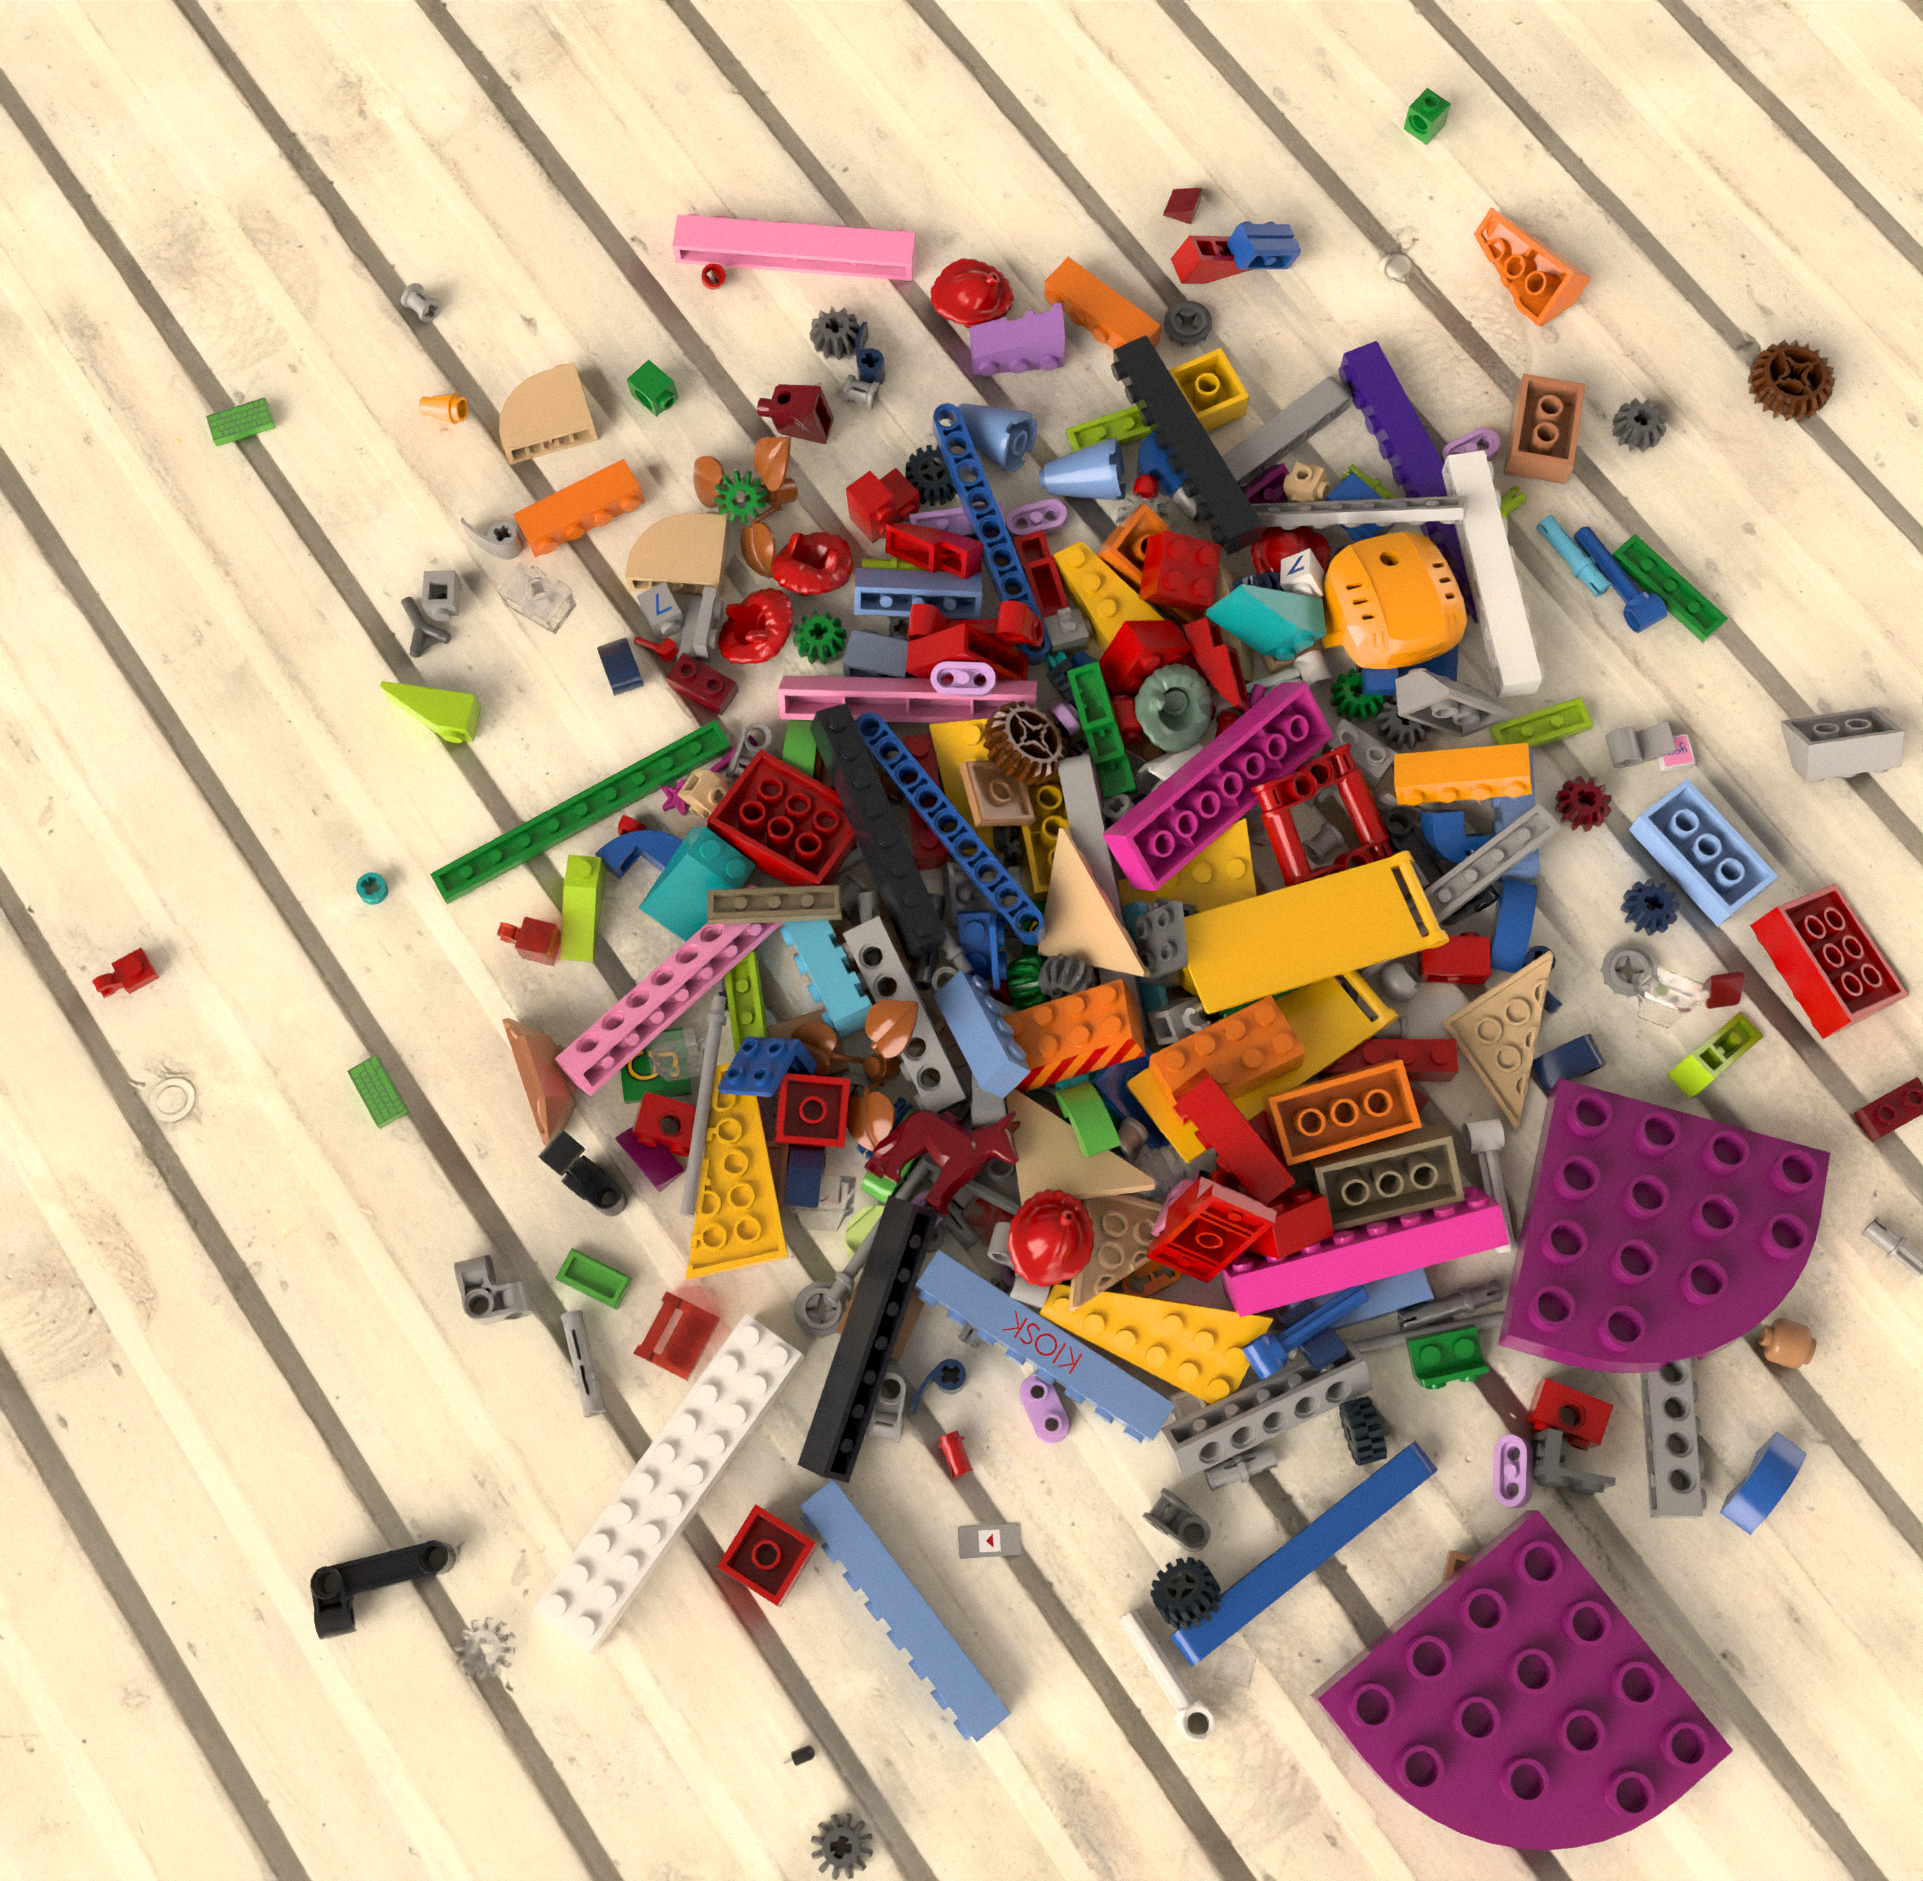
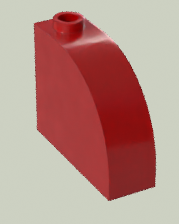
(965, 644)

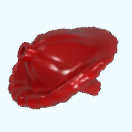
(971, 293)
(1283, 543)
(813, 563)
(756, 627)
(1050, 1238)

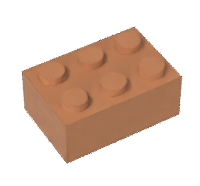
(1544, 428)

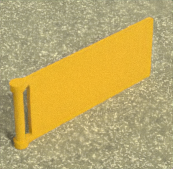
(1307, 933)
(1324, 1023)

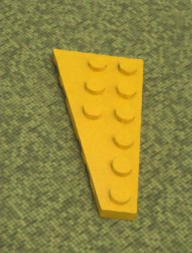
(1210, 880)
(737, 1196)
(1171, 1339)

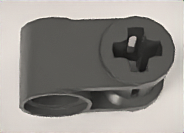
(1176, 1520)

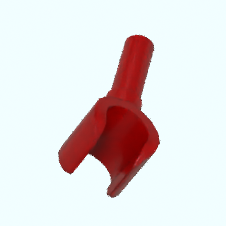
(665, 650)

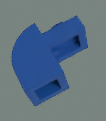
(1155, 463)
(1447, 837)

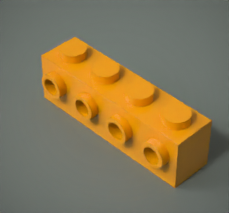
(1462, 774)

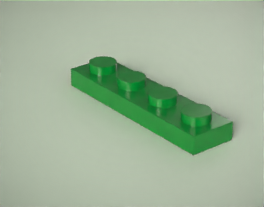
(1676, 592)

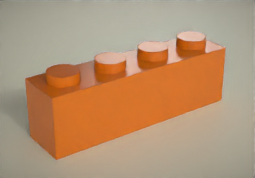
(1098, 307)
(579, 508)

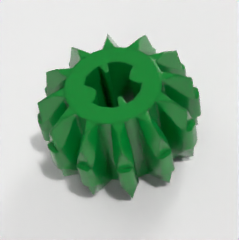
(730, 490)
(817, 626)
(1347, 703)
(1023, 981)

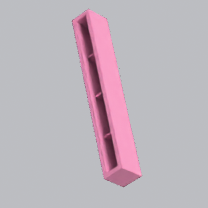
(795, 247)
(896, 698)

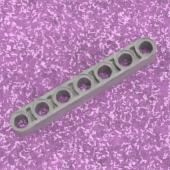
(1279, 437)

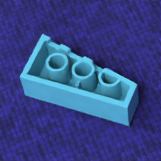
(829, 973)

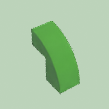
(800, 747)
(1088, 1118)

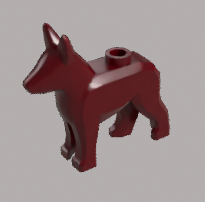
(953, 1149)

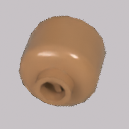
(1787, 1343)

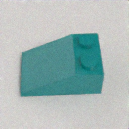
(1271, 620)
(698, 865)

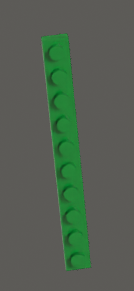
(580, 812)

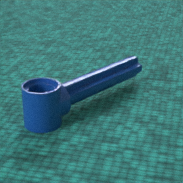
(1641, 607)
(1269, 1352)

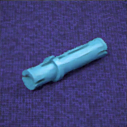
(1581, 565)

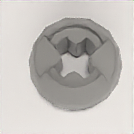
(1400, 981)

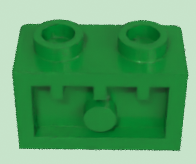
(1446, 1357)

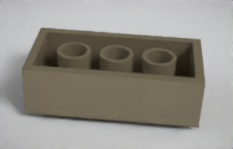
(1389, 1177)

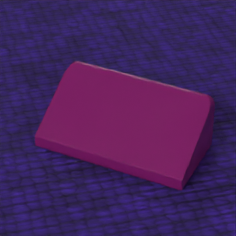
(1268, 486)
(654, 1162)

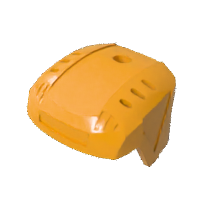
(1406, 591)

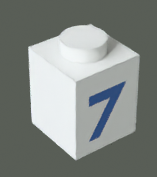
(1302, 574)

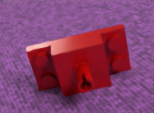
(1209, 1228)

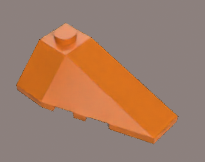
(1531, 270)
(1126, 551)

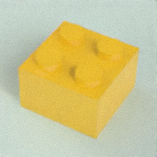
(1212, 389)

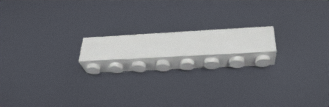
(1492, 577)

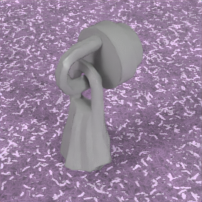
(1387, 800)

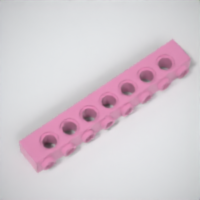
(658, 1001)

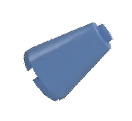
(1000, 433)
(1087, 473)

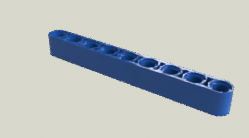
(986, 519)
(957, 840)
(1306, 1551)

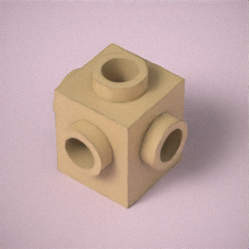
(1307, 484)
(704, 791)

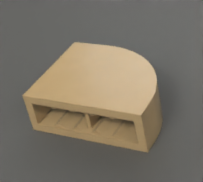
(546, 415)
(683, 552)

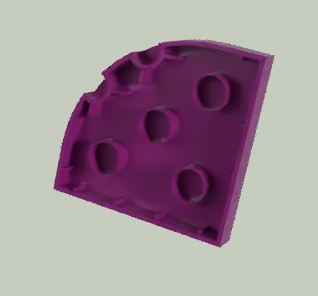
(1655, 1233)
(1522, 1704)

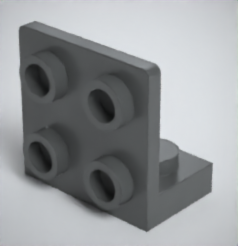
(1162, 944)
(1548, 1452)

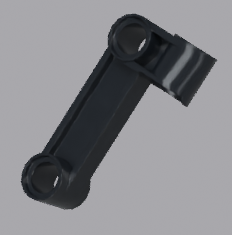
(1413, 840)
(582, 1174)
(335, 1610)

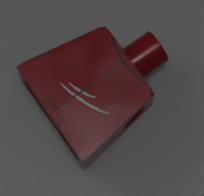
(798, 412)

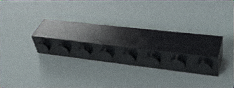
(1187, 445)
(877, 832)
(868, 1339)

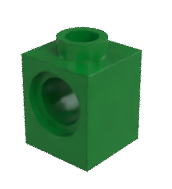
(1426, 116)
(652, 388)

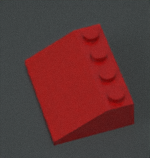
(784, 823)
(1828, 960)

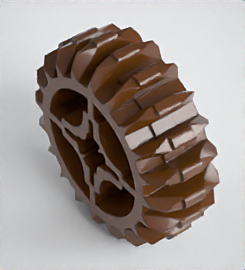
(1791, 390)
(1024, 743)

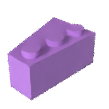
(1019, 344)

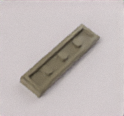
(774, 904)

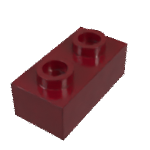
(702, 684)
(1892, 1110)

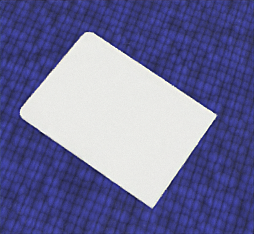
(1428, 1012)

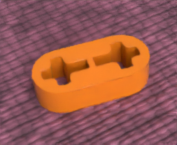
(1155, 1284)

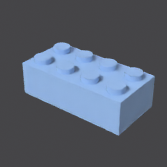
(1702, 852)

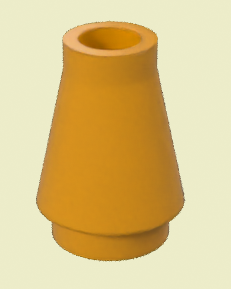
(445, 407)

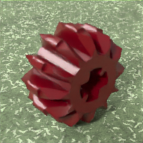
(1590, 813)

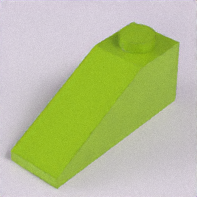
(443, 711)
(582, 907)
(1715, 1055)

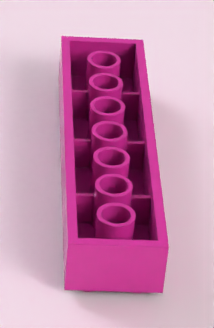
(1216, 786)
(1366, 1254)

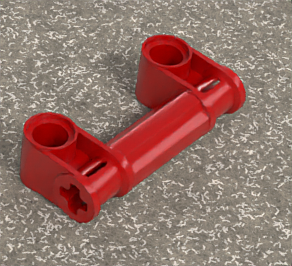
(1014, 623)
(1339, 768)
(1275, 800)

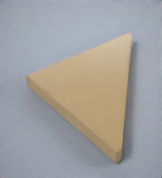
(1081, 916)
(1502, 1032)
(1054, 1160)
(1120, 1243)

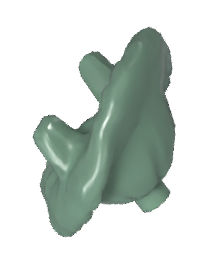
(1174, 707)

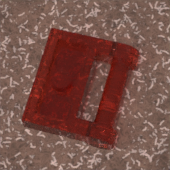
(686, 1340)

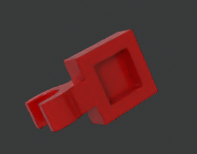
(130, 972)

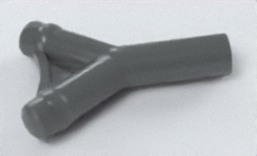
(421, 629)

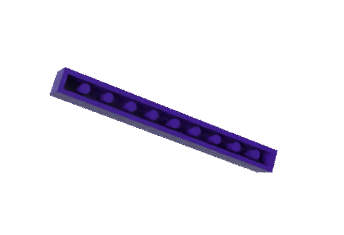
(1404, 445)

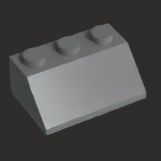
(1447, 704)
(1843, 744)

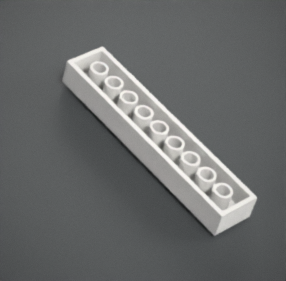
(668, 1485)

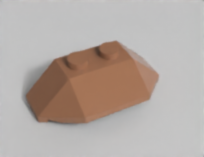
(543, 1079)

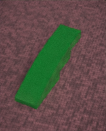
(1102, 730)

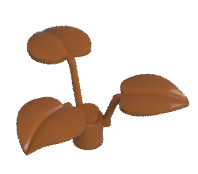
(770, 462)
(891, 1028)

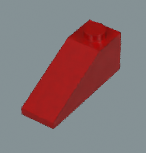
(1204, 260)

